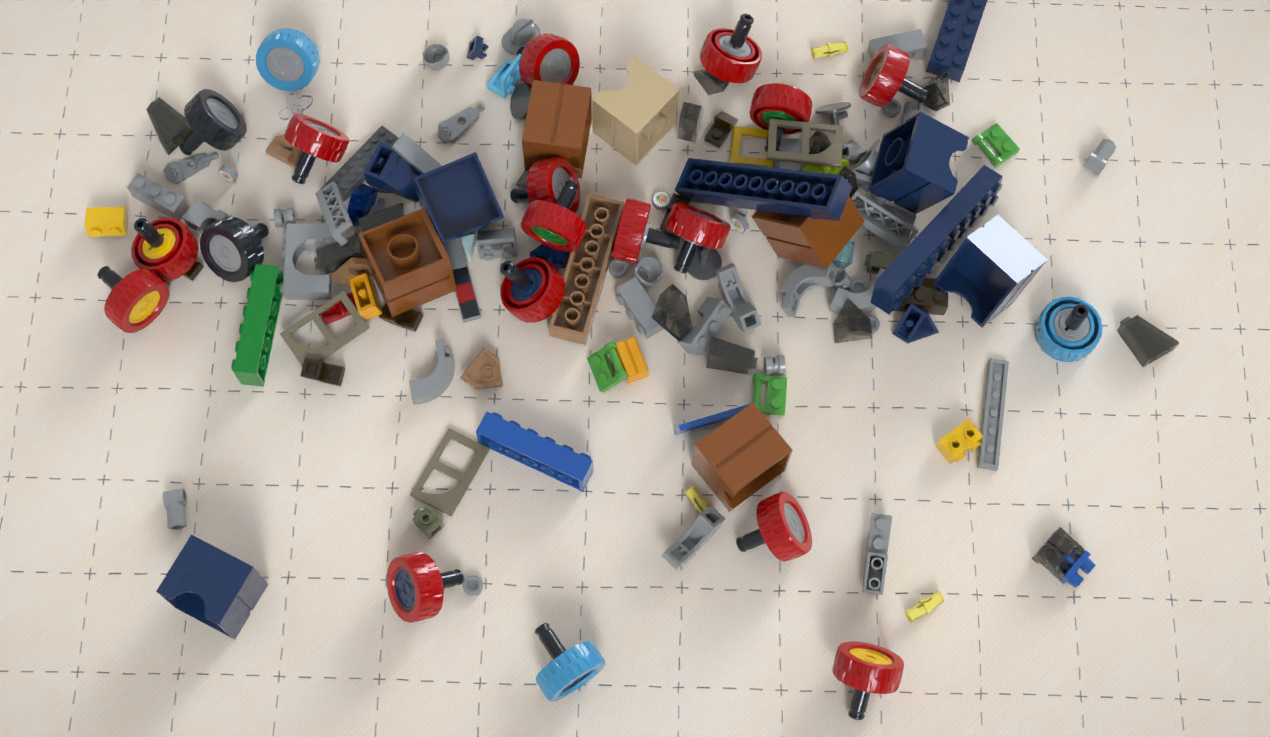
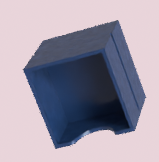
(915, 163)
(457, 198)
(991, 269)
(212, 586)

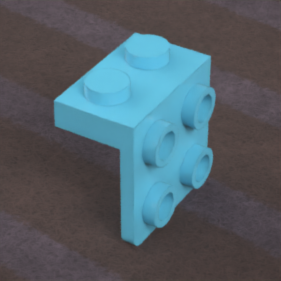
(505, 78)

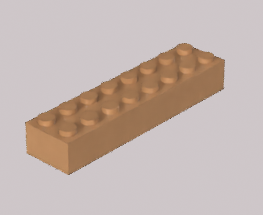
(587, 270)

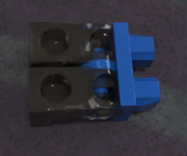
(1064, 557)

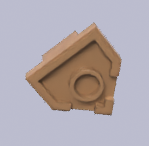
(284, 151)
(351, 269)
(483, 371)

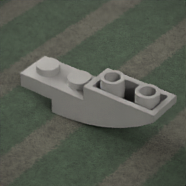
(876, 554)

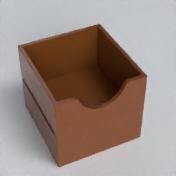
(557, 124)
(808, 238)
(408, 262)
(741, 456)

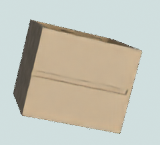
(636, 114)

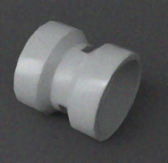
(284, 217)
(842, 279)
(774, 364)

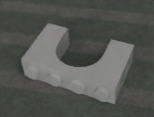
(296, 284)

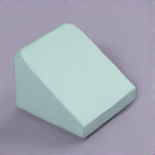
(468, 244)

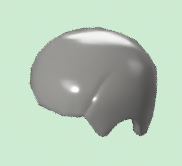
(436, 56)
(648, 270)

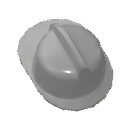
(519, 35)
(868, 162)

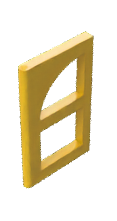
(735, 146)

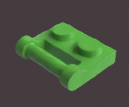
(999, 142)
(603, 370)
(775, 393)

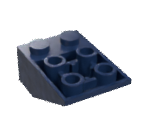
(391, 172)

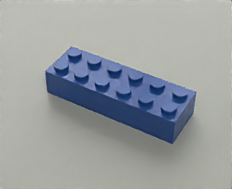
(535, 451)

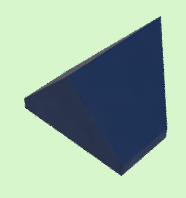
(915, 325)

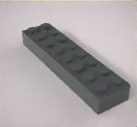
(352, 172)

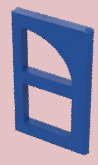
(707, 420)

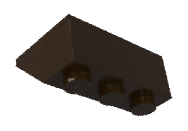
(927, 297)

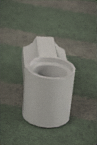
(852, 151)
(1098, 159)
(175, 504)

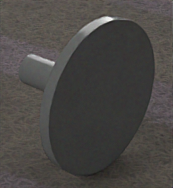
(520, 101)
(832, 109)
(705, 263)

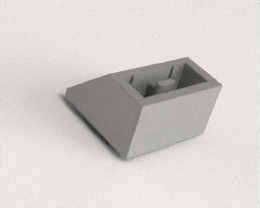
(497, 244)

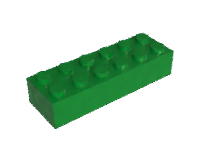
(258, 325)

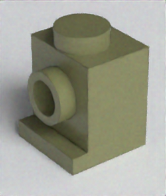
(878, 260)
(431, 527)

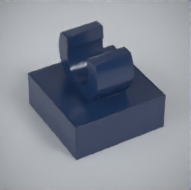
(475, 47)

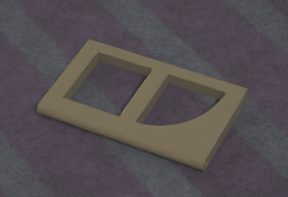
(830, 157)
(302, 352)
(450, 500)

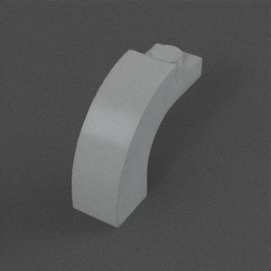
(801, 281)
(733, 295)
(861, 300)
(436, 384)
(694, 538)

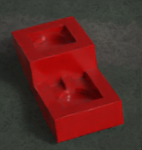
(337, 311)

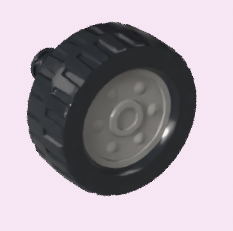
(213, 122)
(233, 247)

